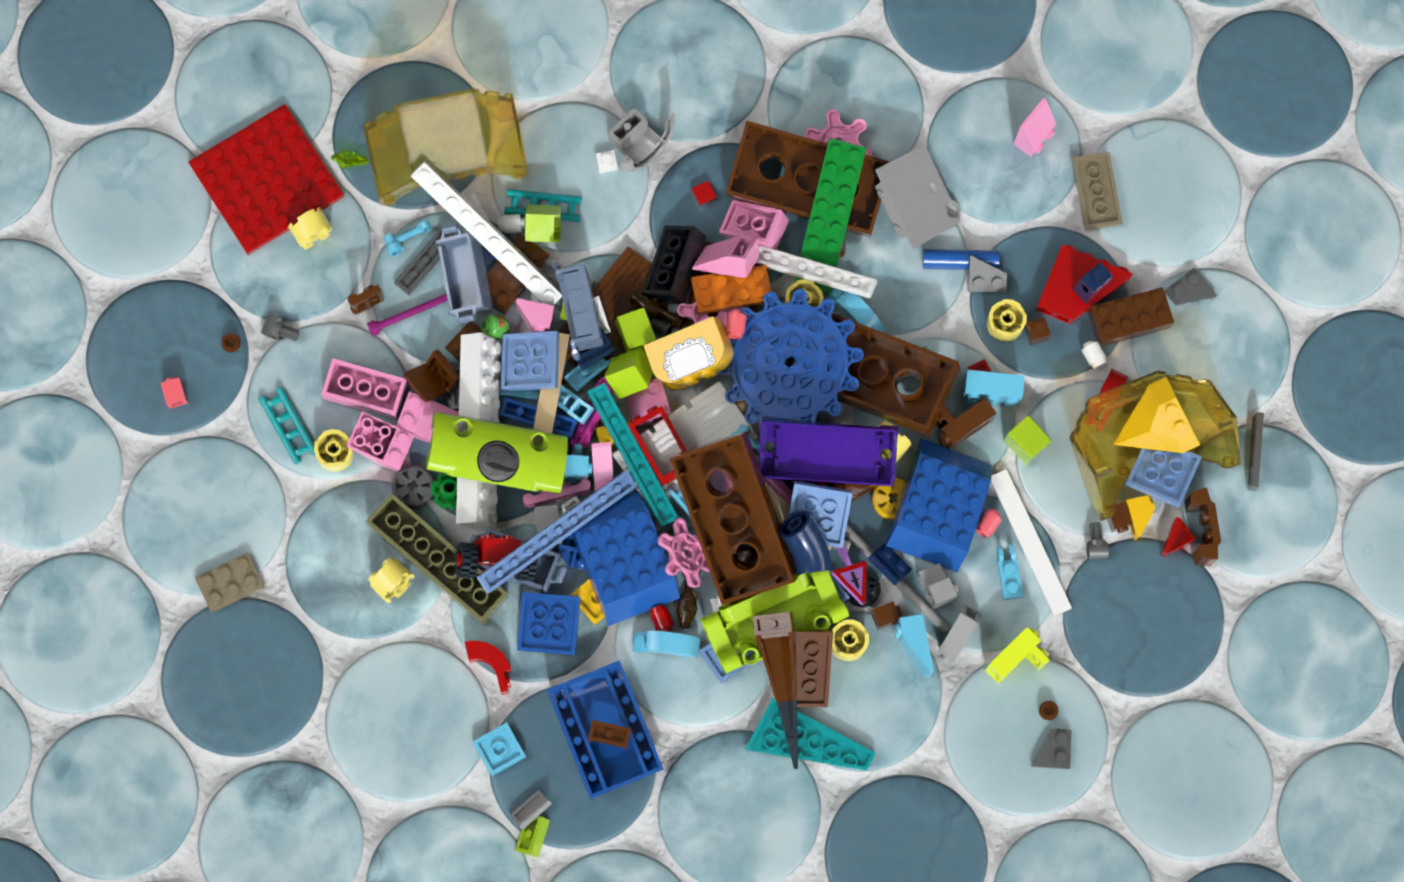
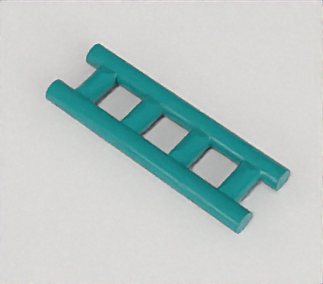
(552, 198)
(276, 422)

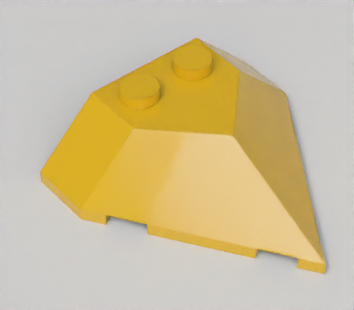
(1158, 422)

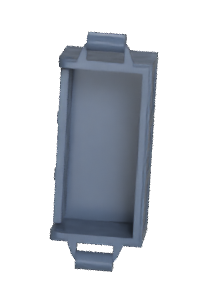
(464, 274)
(579, 308)
(546, 569)

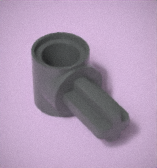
(275, 327)
(1097, 547)

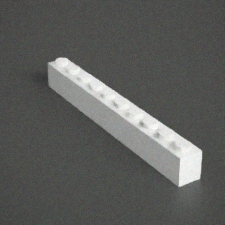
(486, 233)

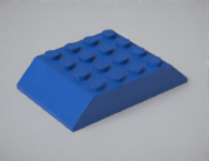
(940, 505)
(625, 560)
(606, 698)

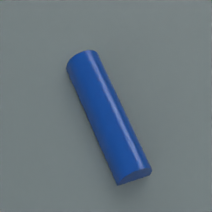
(957, 258)
(526, 414)

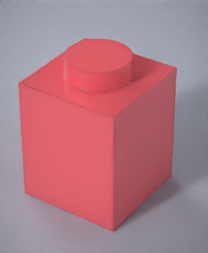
(173, 392)

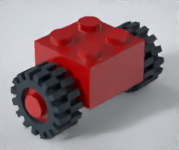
(488, 551)

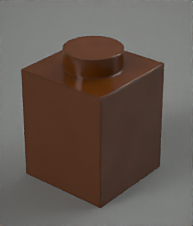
(1037, 331)
(1121, 519)
(886, 615)

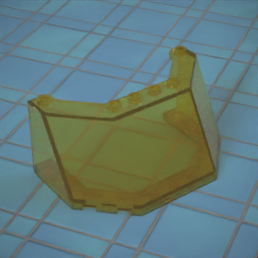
(453, 132)
(1109, 465)

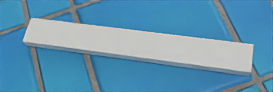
(816, 272)
(1030, 543)

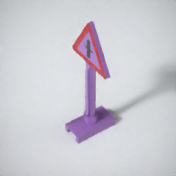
(852, 576)

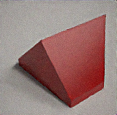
(1178, 537)

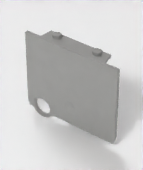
(915, 197)

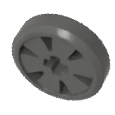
(406, 477)

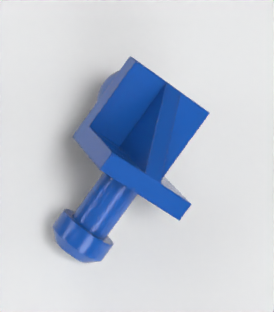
(569, 554)

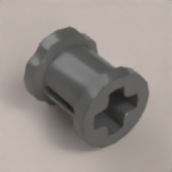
(660, 326)

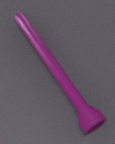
(376, 326)

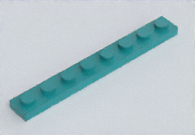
(632, 455)

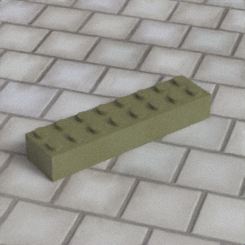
(433, 558)

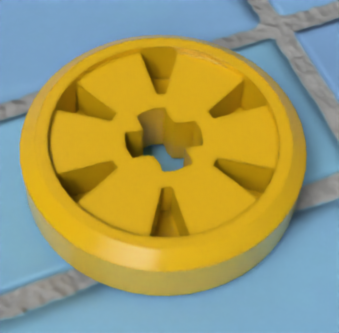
(881, 499)

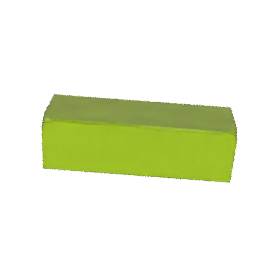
(532, 837)

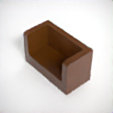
(609, 734)

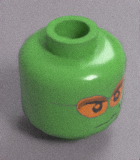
(495, 326)

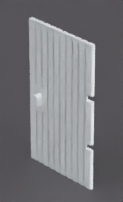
(703, 423)

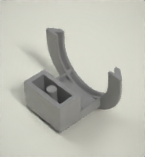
(638, 140)

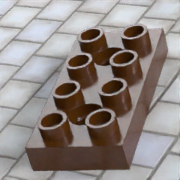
(797, 187)
(881, 369)
(734, 517)

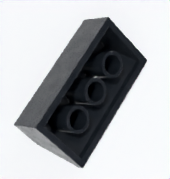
(673, 263)

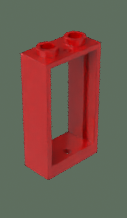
(636, 421)

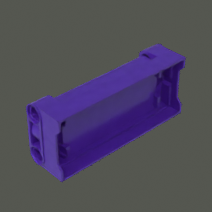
(828, 452)

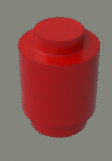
(661, 619)

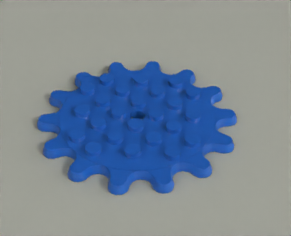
(819, 354)

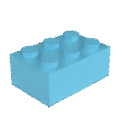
(993, 386)

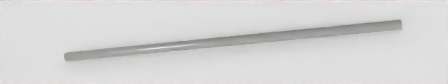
(902, 585)

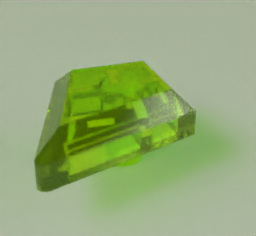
(349, 159)

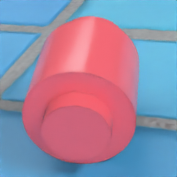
(735, 324)
(988, 523)

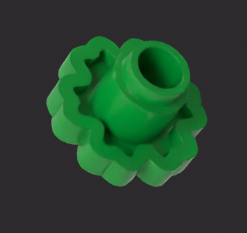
(439, 491)

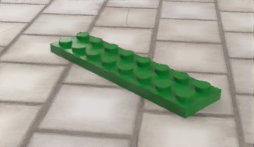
(833, 204)

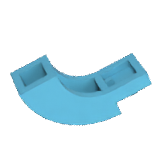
(855, 308)
(574, 405)
(667, 643)

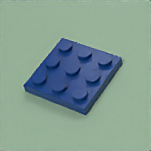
(549, 623)

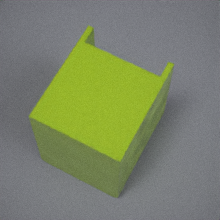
(543, 223)
(634, 330)
(629, 373)
(1027, 440)

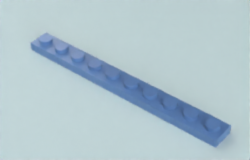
(556, 531)

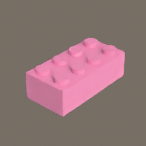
(364, 389)

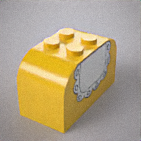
(691, 353)

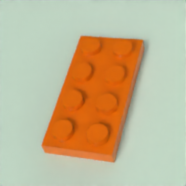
(729, 292)

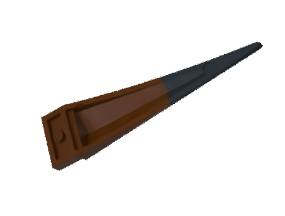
(778, 649)

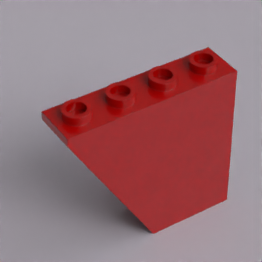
(1069, 267)

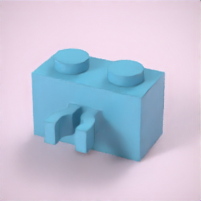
(578, 466)

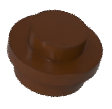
(231, 343)
(1048, 710)

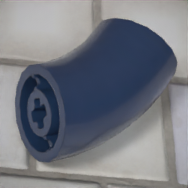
(806, 543)

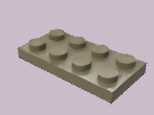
(1097, 191)

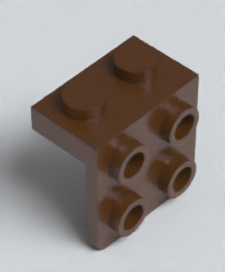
(433, 378)

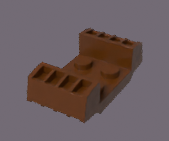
(1208, 552)

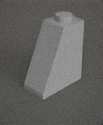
(959, 633)

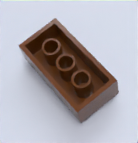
(1130, 317)

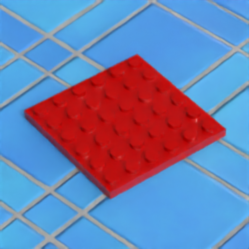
(265, 178)

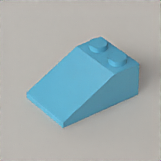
(914, 640)

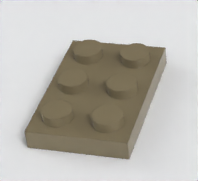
(229, 582)

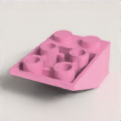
(729, 257)
(380, 441)

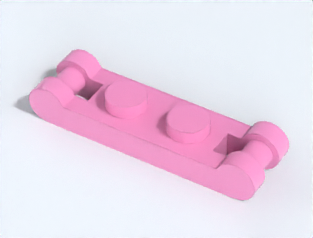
(548, 497)

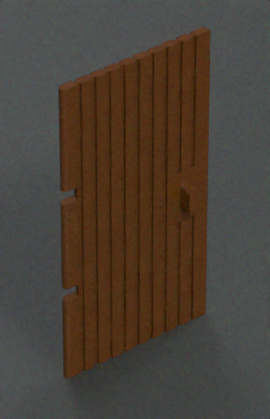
(615, 292)

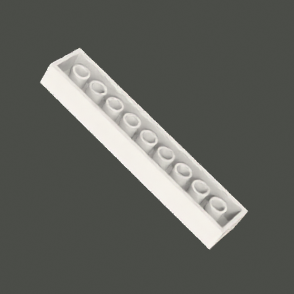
(481, 401)

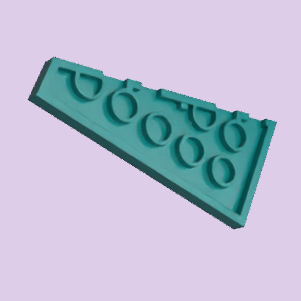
(815, 742)

